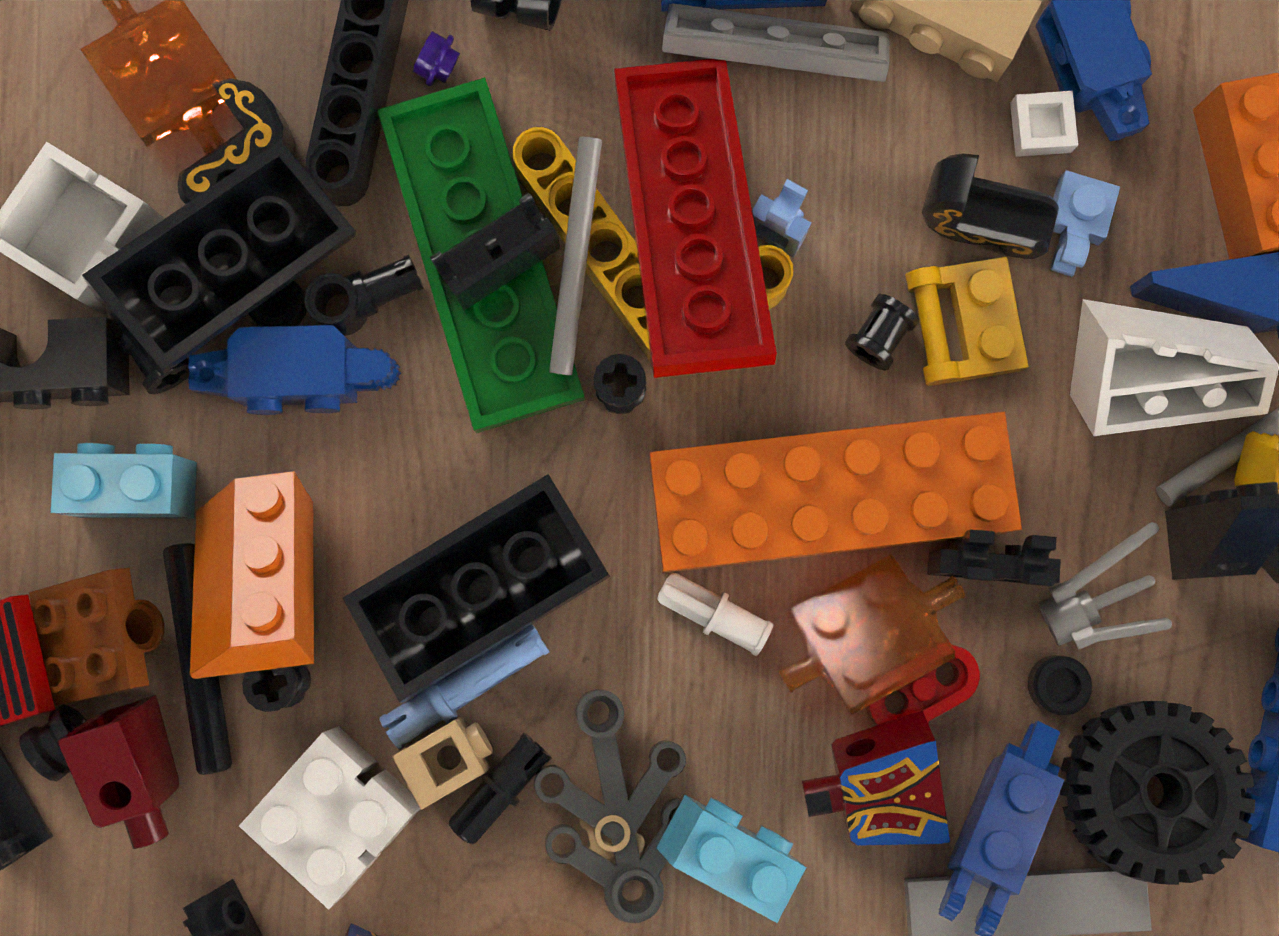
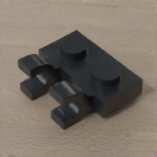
(1019, 564)

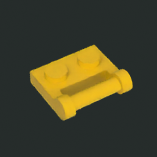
(983, 316)

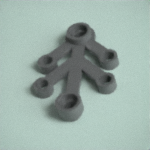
(616, 802)

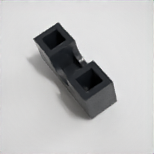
(77, 364)

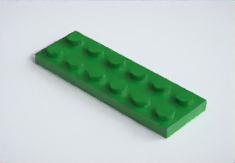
(454, 184)

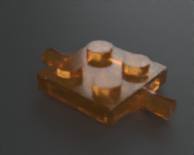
(161, 71)
(872, 634)

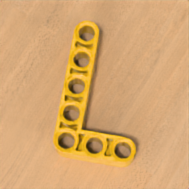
(611, 278)

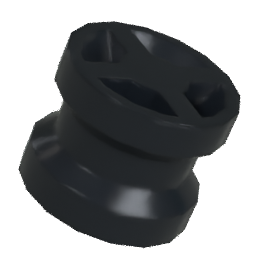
(42, 746)

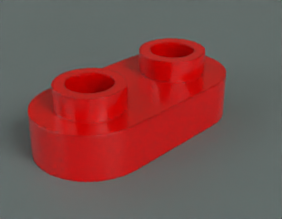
(930, 695)

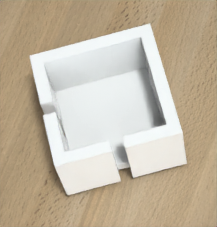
(67, 223)
(326, 817)

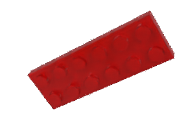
(693, 219)

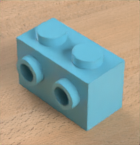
(123, 485)
(730, 858)

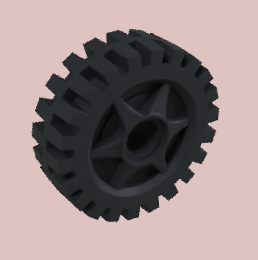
(1200, 800)

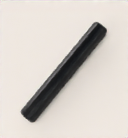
(203, 694)

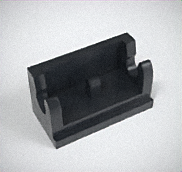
(497, 253)

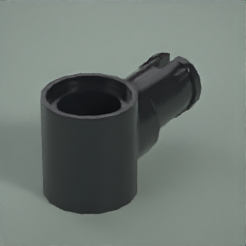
(364, 292)

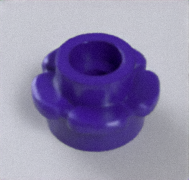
(436, 59)

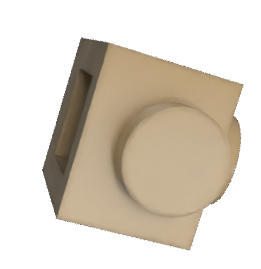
(429, 776)

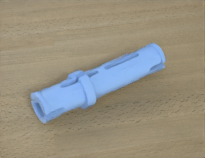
(462, 686)

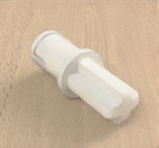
(715, 613)

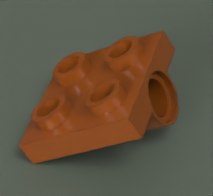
(95, 635)

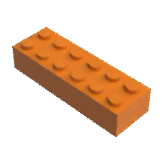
(833, 491)

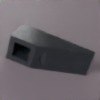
(1224, 532)

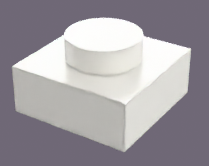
(1044, 123)

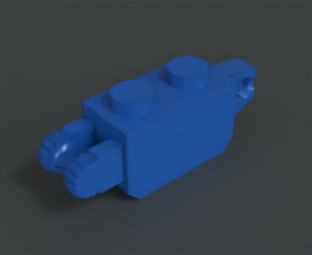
(1098, 59)
(291, 367)
(1004, 827)

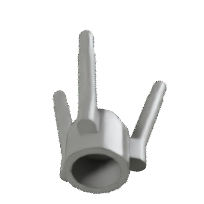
(1073, 614)

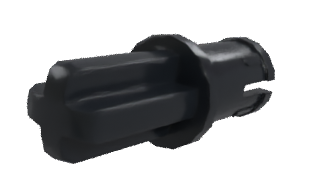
(499, 789)

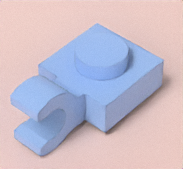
(1082, 218)
(782, 220)

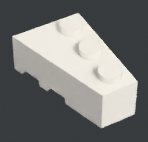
(1165, 370)

